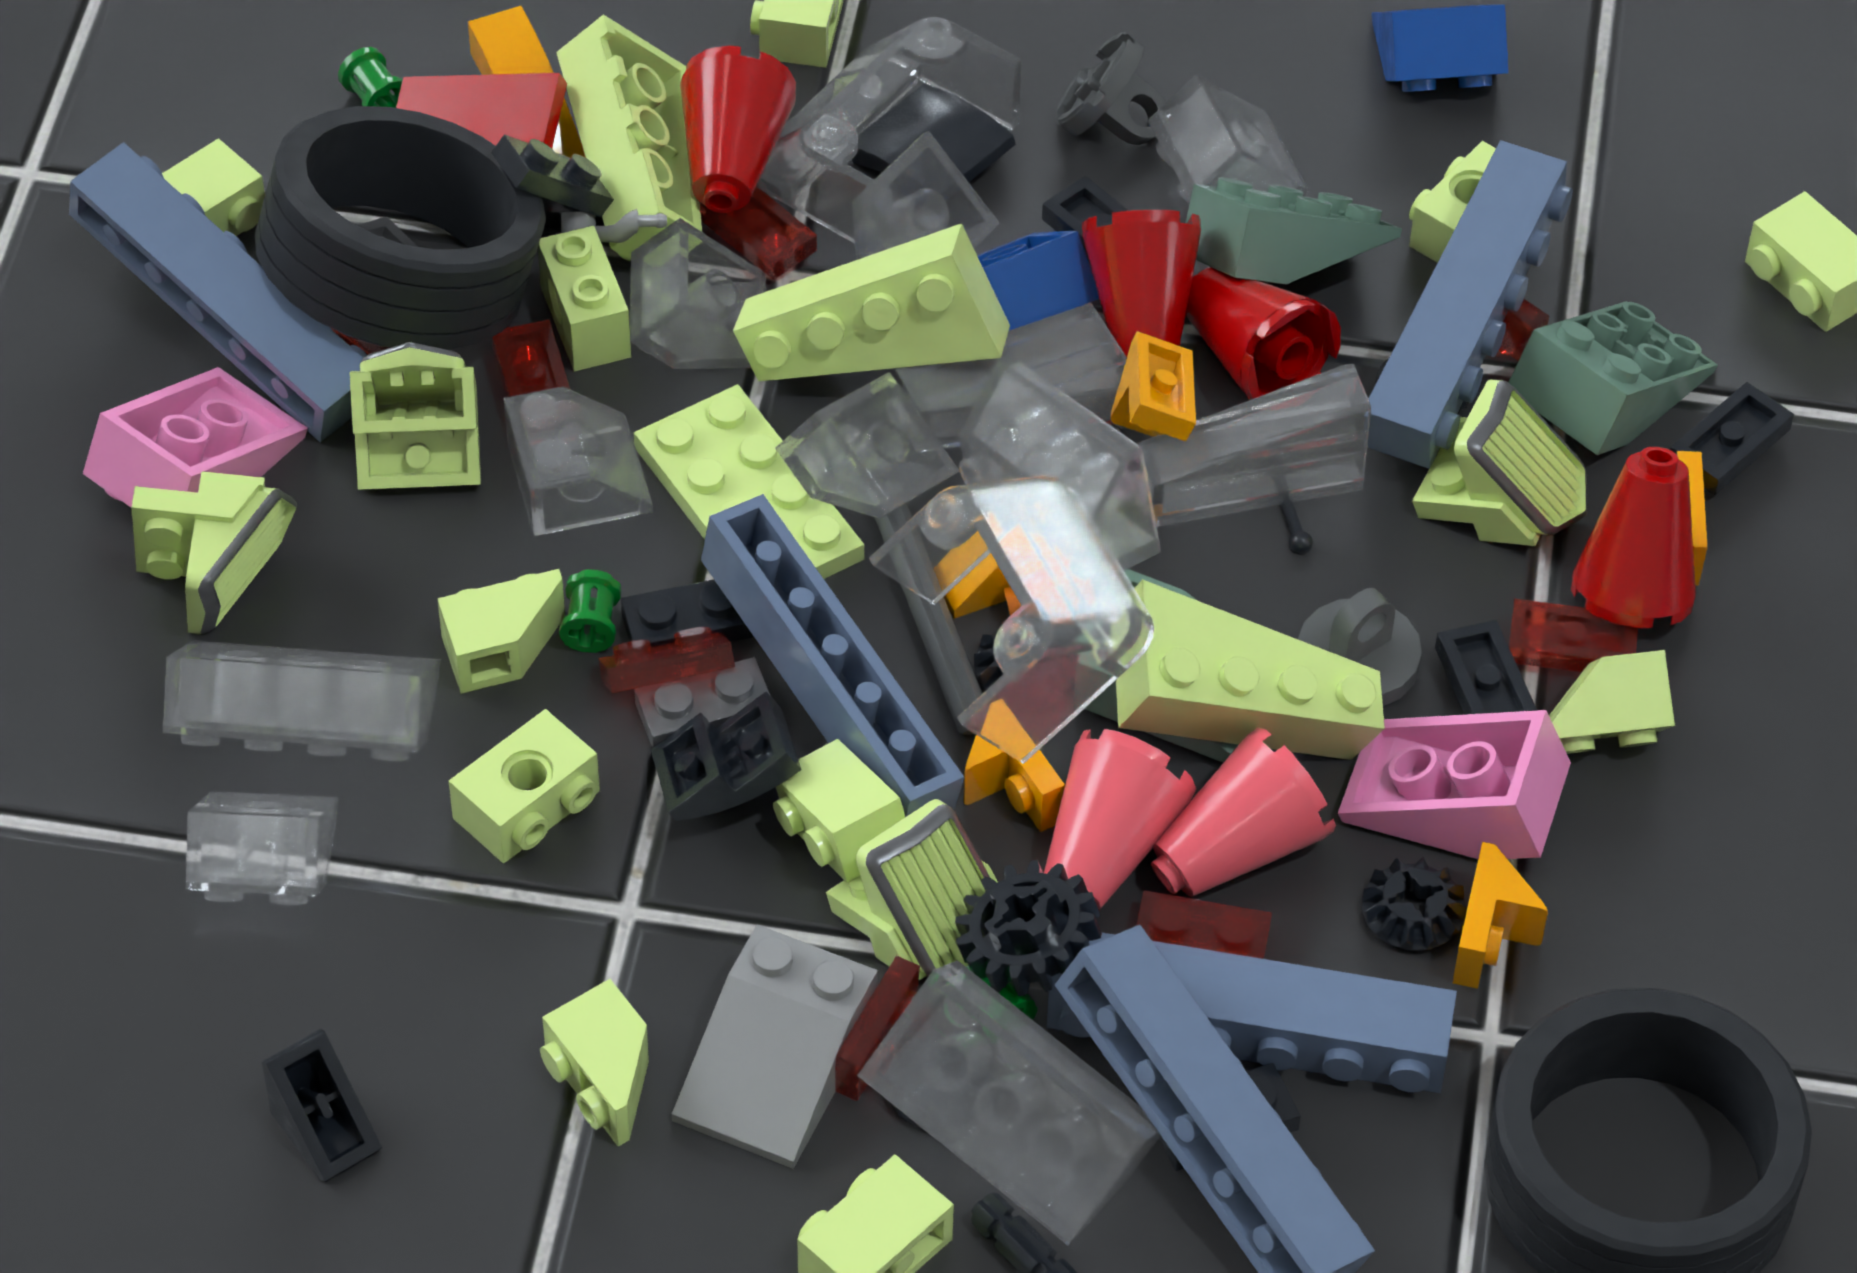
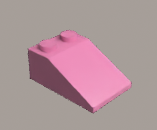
(185, 430)
(1461, 782)

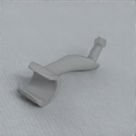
(616, 233)

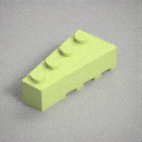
(631, 125)
(878, 313)
(1227, 676)

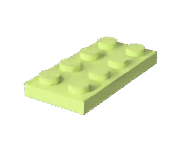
(727, 455)

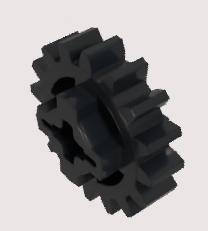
(1027, 927)

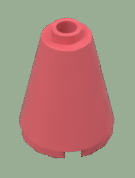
(1114, 809)
(1242, 819)

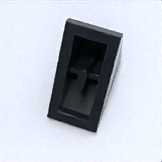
(318, 1106)

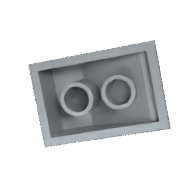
(774, 1046)

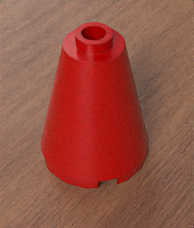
(733, 122)
(1143, 271)
(1262, 331)
(1642, 545)

